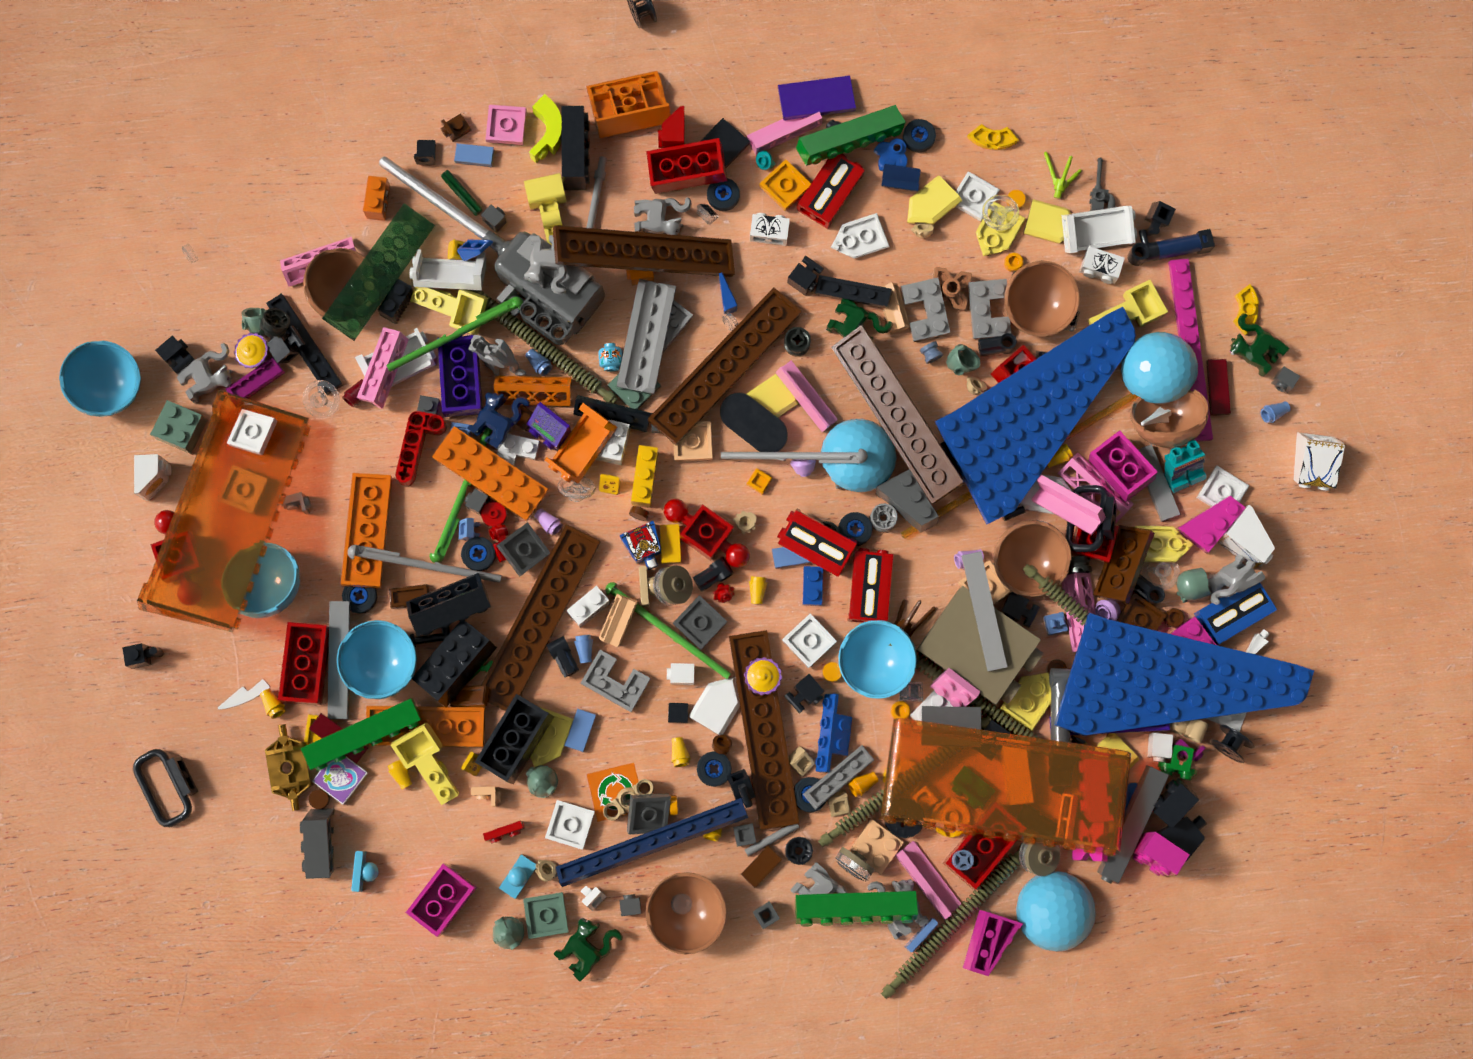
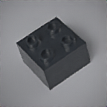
(1175, 802)

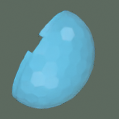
(1159, 367)
(100, 378)
(856, 435)
(274, 585)
(376, 659)
(873, 665)
(1056, 911)

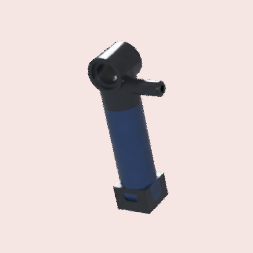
(1198, 243)

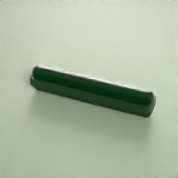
(461, 192)

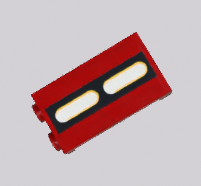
(830, 189)
(816, 542)
(870, 585)

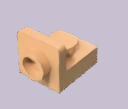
(483, 792)

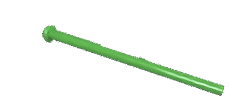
(482, 319)
(452, 521)
(611, 589)

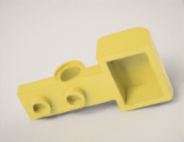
(546, 195)
(1140, 304)
(460, 308)
(418, 749)

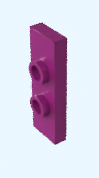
(256, 379)

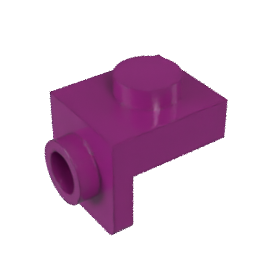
(1182, 754)

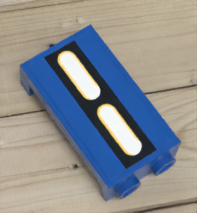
(1235, 613)

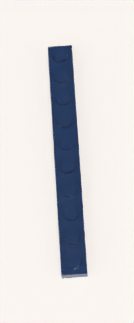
(651, 842)

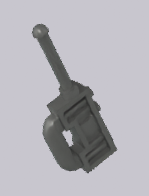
(1100, 195)

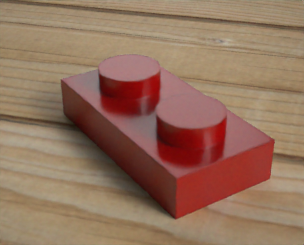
(496, 834)

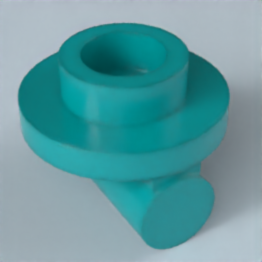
(764, 160)

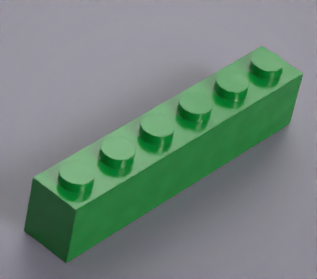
(850, 135)
(361, 733)
(856, 907)

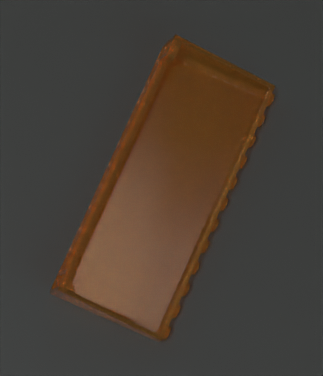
(223, 519)
(1006, 786)

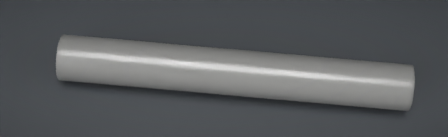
(770, 839)

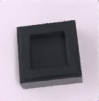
(678, 713)

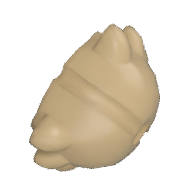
(923, 230)
(976, 386)
(748, 518)
(546, 870)

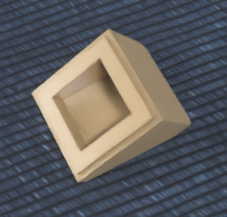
(801, 761)
(839, 803)

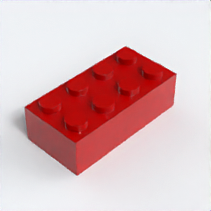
(686, 166)
(304, 663)
(986, 856)

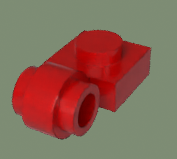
(499, 533)

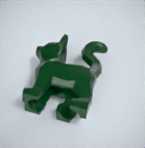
(855, 317)
(1262, 344)
(584, 950)

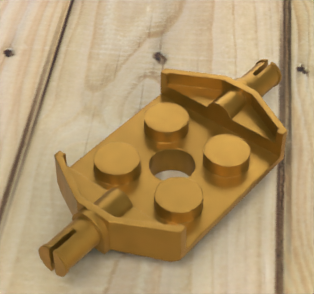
(298, 780)

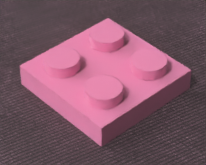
(506, 124)
(954, 689)

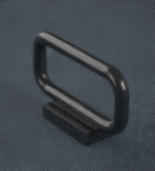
(1106, 528)
(180, 778)

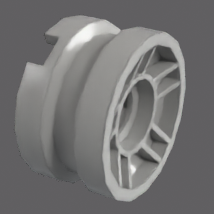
(880, 510)

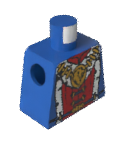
(643, 544)

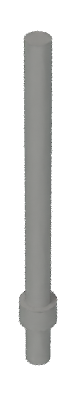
(599, 177)

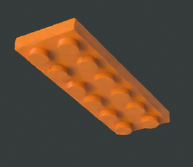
(490, 473)
(366, 528)
(452, 725)

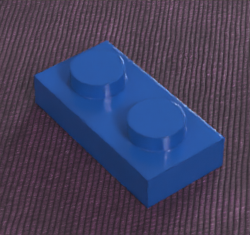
(812, 585)

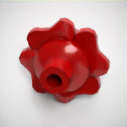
(723, 593)

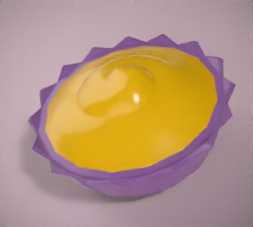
(251, 350)
(763, 676)

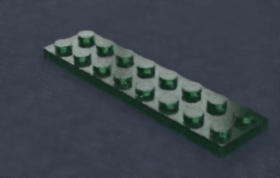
(378, 272)

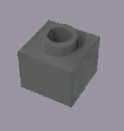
(494, 218)
(1285, 380)
(476, 501)
(630, 905)
(772, 918)

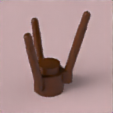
(905, 624)

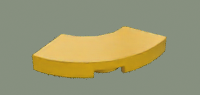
(993, 139)
(1248, 304)

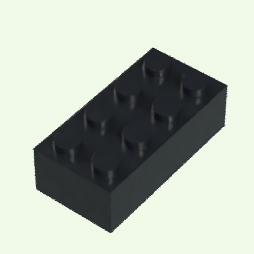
(575, 148)
(448, 605)
(454, 663)
(514, 739)

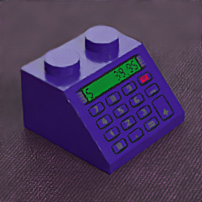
(548, 427)

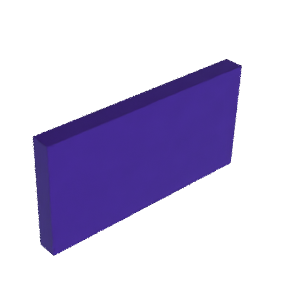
(815, 96)

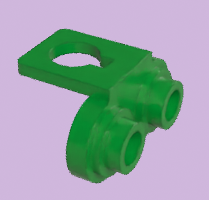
(1184, 770)

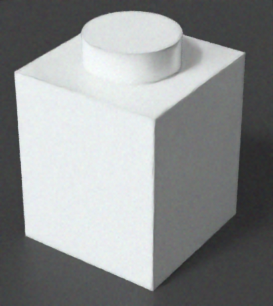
(681, 674)
(1160, 746)

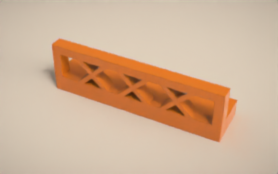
(535, 384)

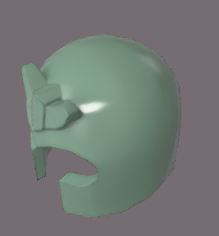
(1193, 585)

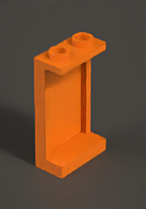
(582, 445)

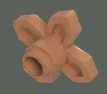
(960, 281)

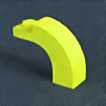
(550, 115)

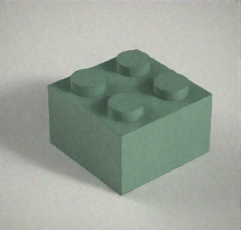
(178, 427)

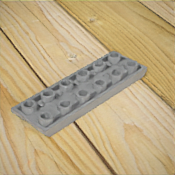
(646, 336)

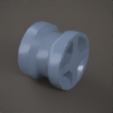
(931, 352)
(965, 858)

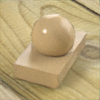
(646, 586)

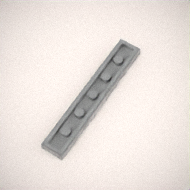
(984, 611)
(338, 628)

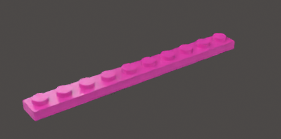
(1188, 327)

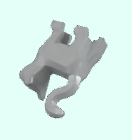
(656, 215)
(544, 259)
(495, 355)
(203, 376)
(1236, 577)
(822, 885)
(898, 928)

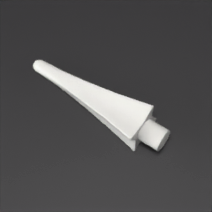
(1158, 416)
(1258, 642)

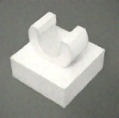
(593, 897)

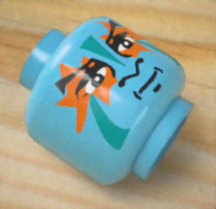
(610, 357)

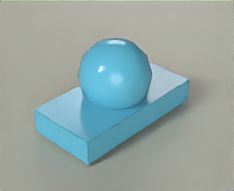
(362, 871)
(518, 876)

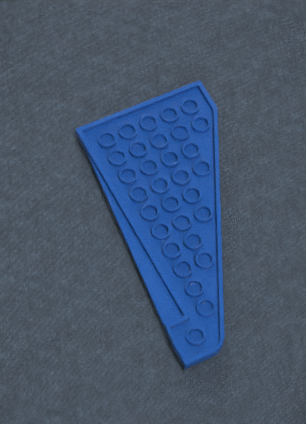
(1020, 423)
(1153, 678)

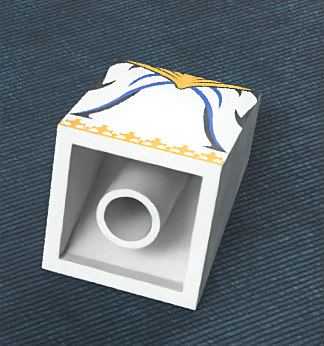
(1317, 461)
(1248, 538)

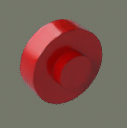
(493, 514)

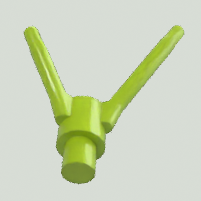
(1061, 184)

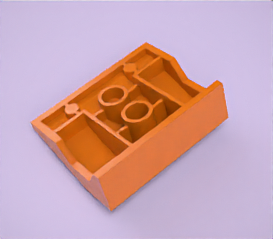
(628, 104)

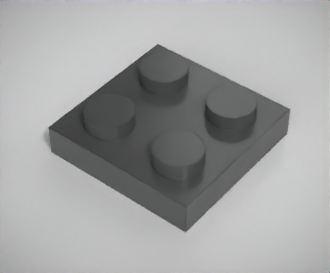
(523, 549)
(700, 622)
(648, 813)

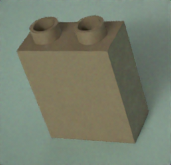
(957, 645)

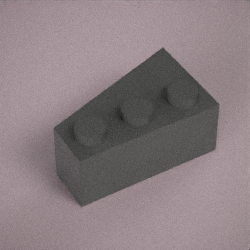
(909, 500)
(317, 843)

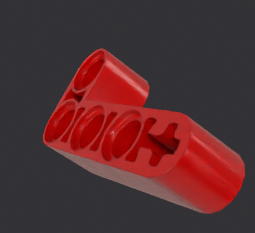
(416, 448)

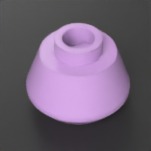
(803, 467)
(1108, 609)

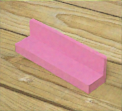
(782, 131)
(806, 396)
(1068, 505)
(928, 880)

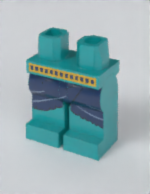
(1184, 466)

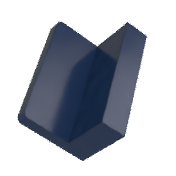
(900, 177)

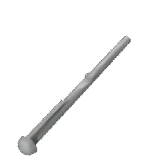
(823, 457)
(394, 557)

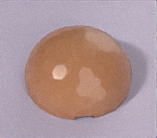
(328, 275)
(1041, 298)
(1186, 421)
(1032, 544)
(689, 931)

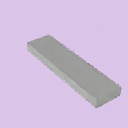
(1159, 488)
(838, 777)

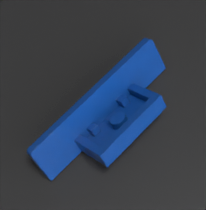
(834, 733)

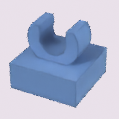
(466, 529)
(1055, 623)

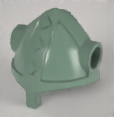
(251, 320)
(962, 361)
(541, 781)
(508, 932)

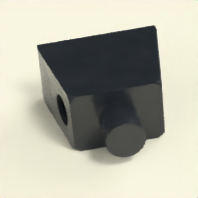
(1185, 834)

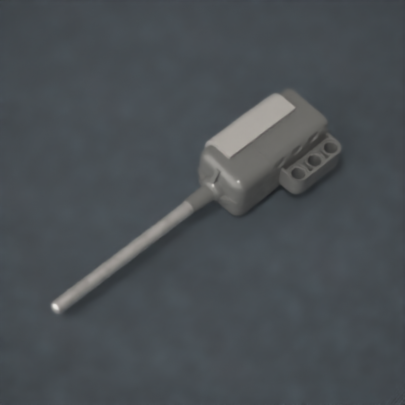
(564, 311)

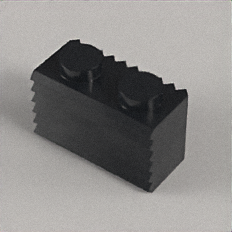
(396, 301)

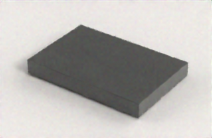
(956, 716)

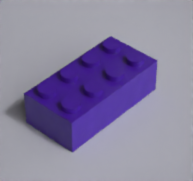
(459, 378)

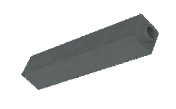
(1135, 820)

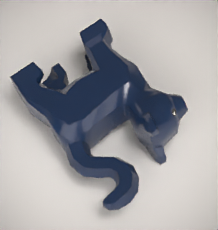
(495, 421)

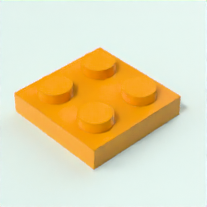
(785, 185)

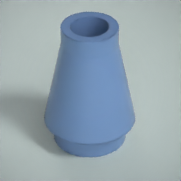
(539, 363)
(1272, 412)
(584, 647)

